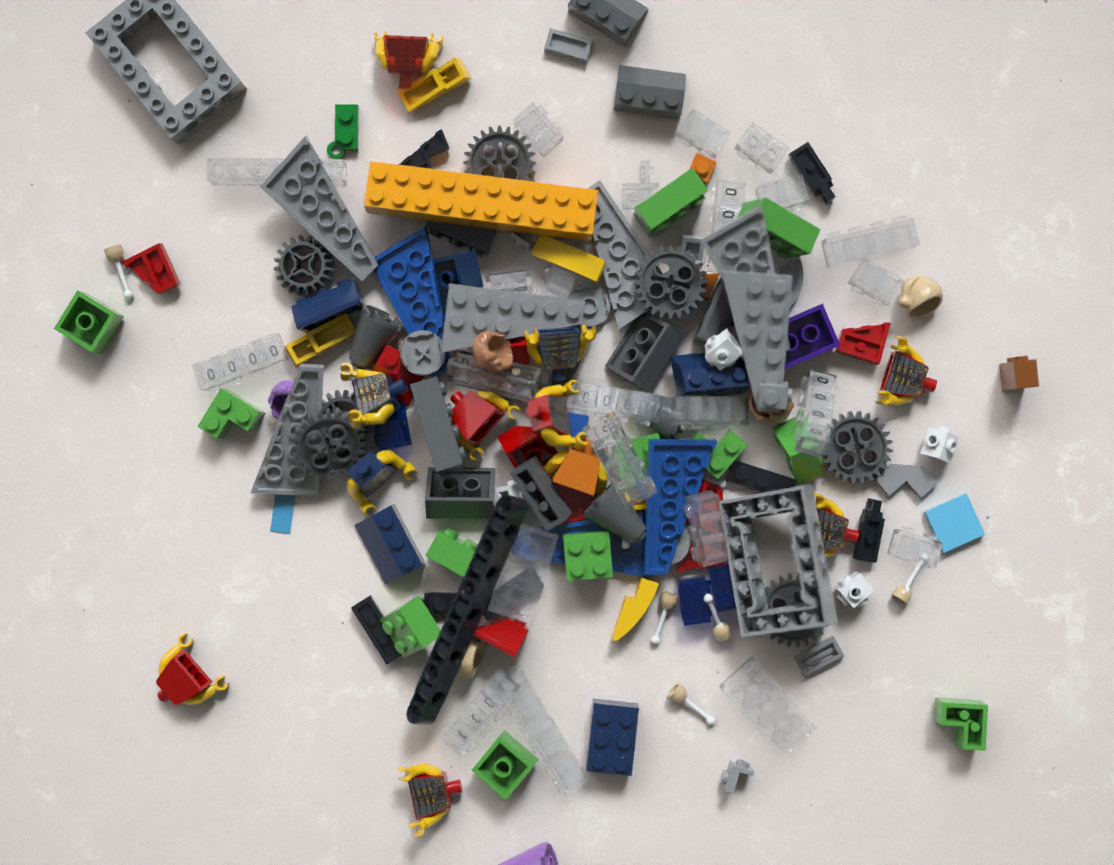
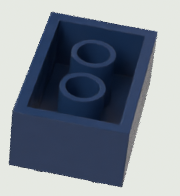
(612, 737)

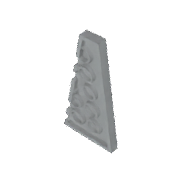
(313, 201)
(742, 246)
(623, 252)
(509, 313)
(761, 319)
(278, 469)

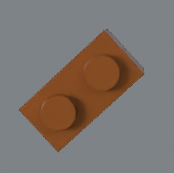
(1019, 373)

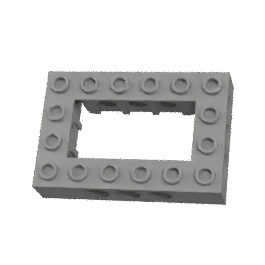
(201, 104)
(746, 569)

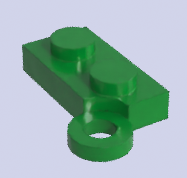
(345, 130)

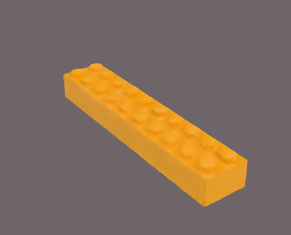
(480, 201)

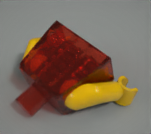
(406, 55)

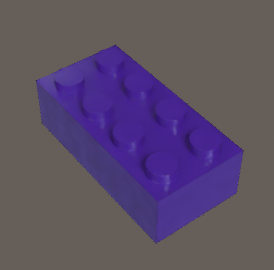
(809, 335)

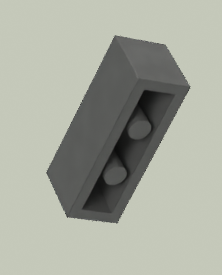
(541, 493)

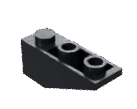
(476, 238)

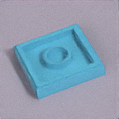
(954, 522)

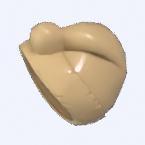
(920, 296)
(472, 658)

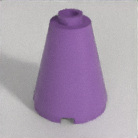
(538, 855)

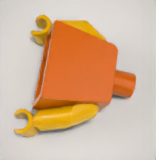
(578, 469)

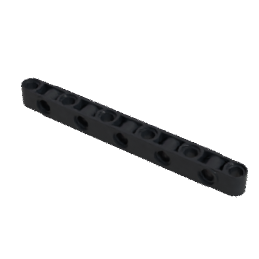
(467, 609)

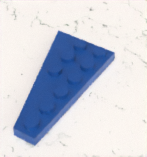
(412, 286)
(677, 473)
(623, 560)

